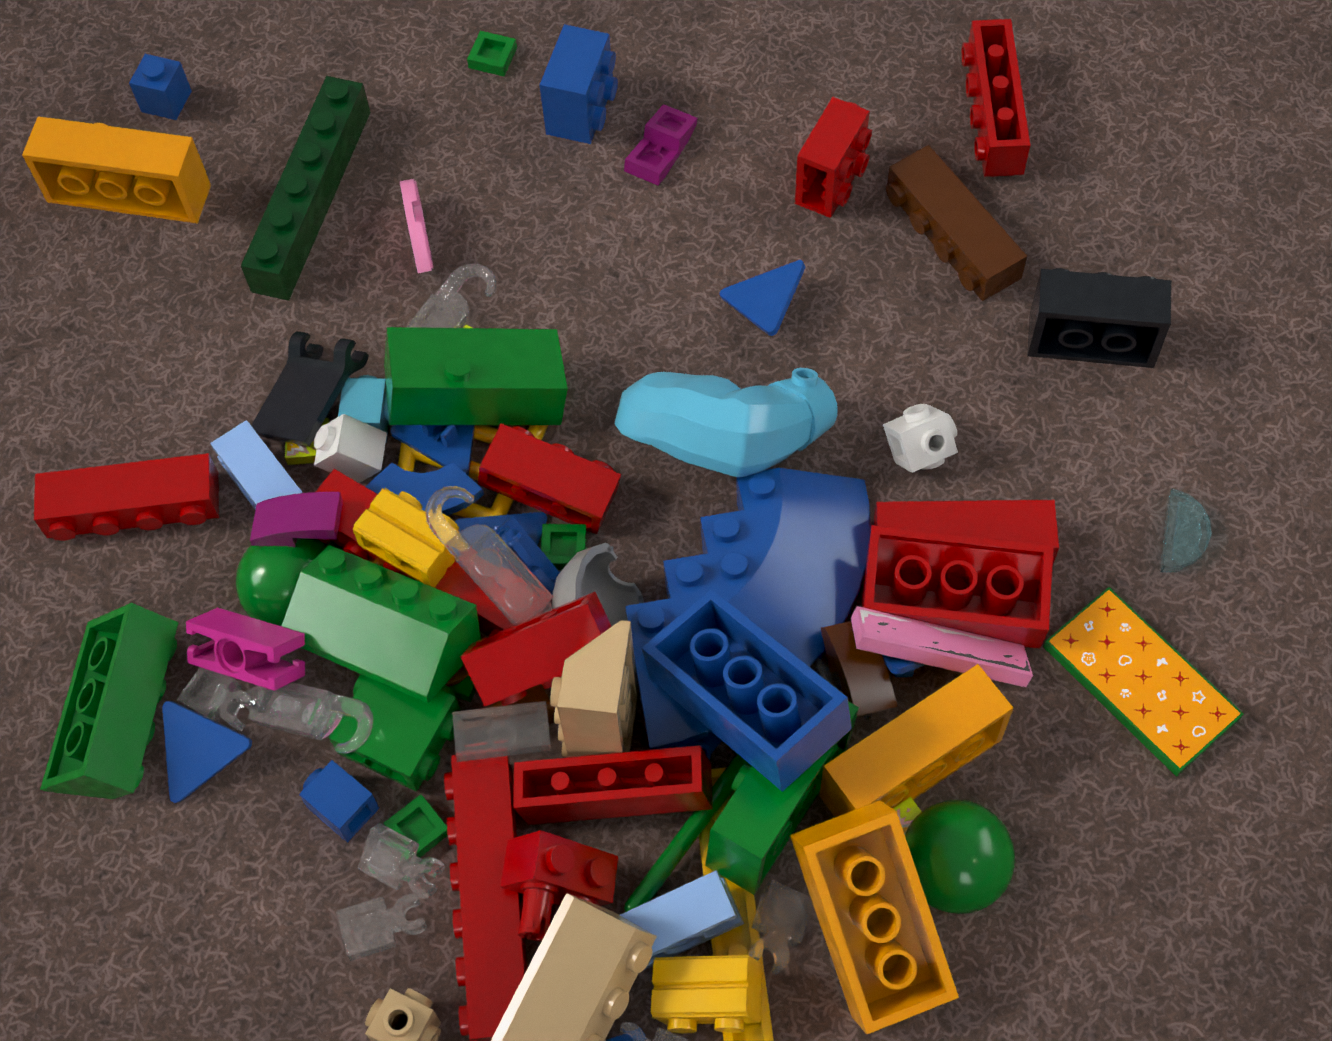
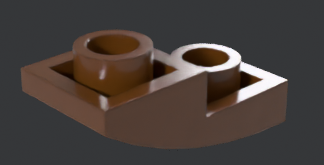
(860, 672)

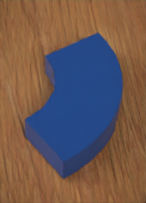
(424, 485)

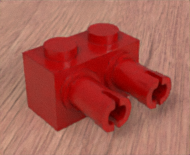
(548, 868)

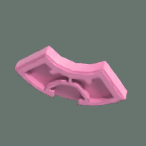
(416, 226)

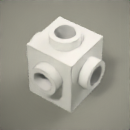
(921, 437)

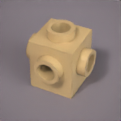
(386, 1013)

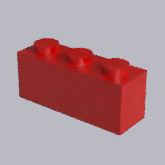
(548, 477)
(533, 650)

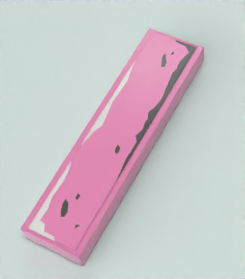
(940, 646)

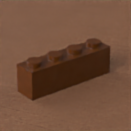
(955, 223)

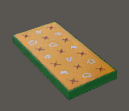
(1143, 681)

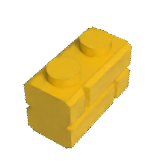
(399, 534)
(706, 992)

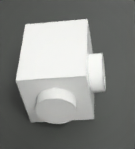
(350, 448)

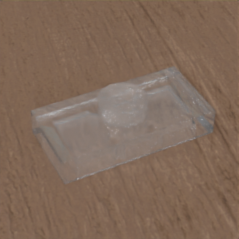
(501, 731)

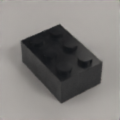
(1099, 317)

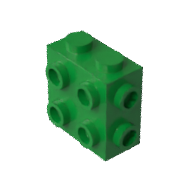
(404, 732)

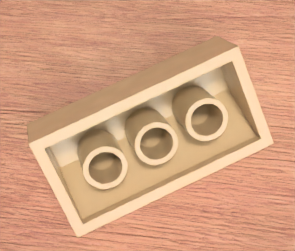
(597, 695)
(577, 976)

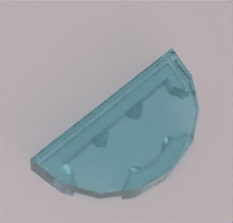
(1185, 532)

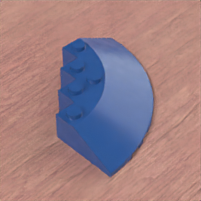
(782, 560)

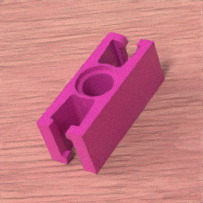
(245, 648)

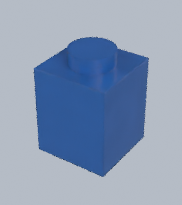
(160, 86)
(338, 800)

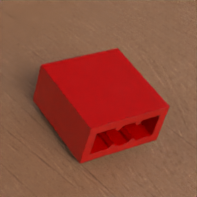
(833, 157)

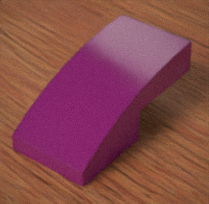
(662, 144)
(296, 516)

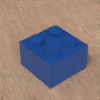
(578, 84)

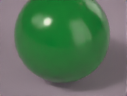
(269, 577)
(961, 855)

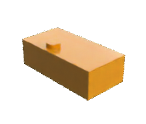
(117, 169)
(919, 746)
(874, 916)

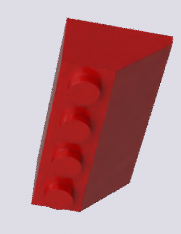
(961, 582)

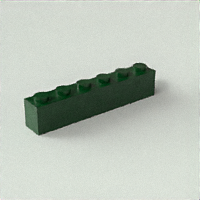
(306, 188)

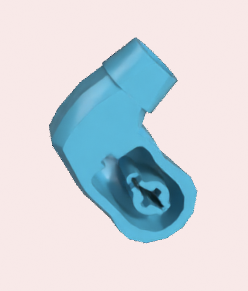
(724, 426)

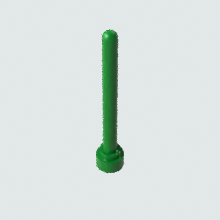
(684, 838)

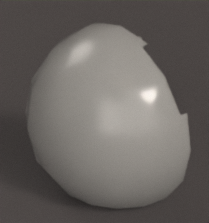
(591, 573)

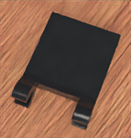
(306, 390)

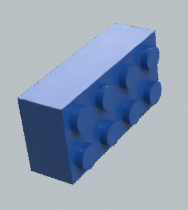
(747, 689)

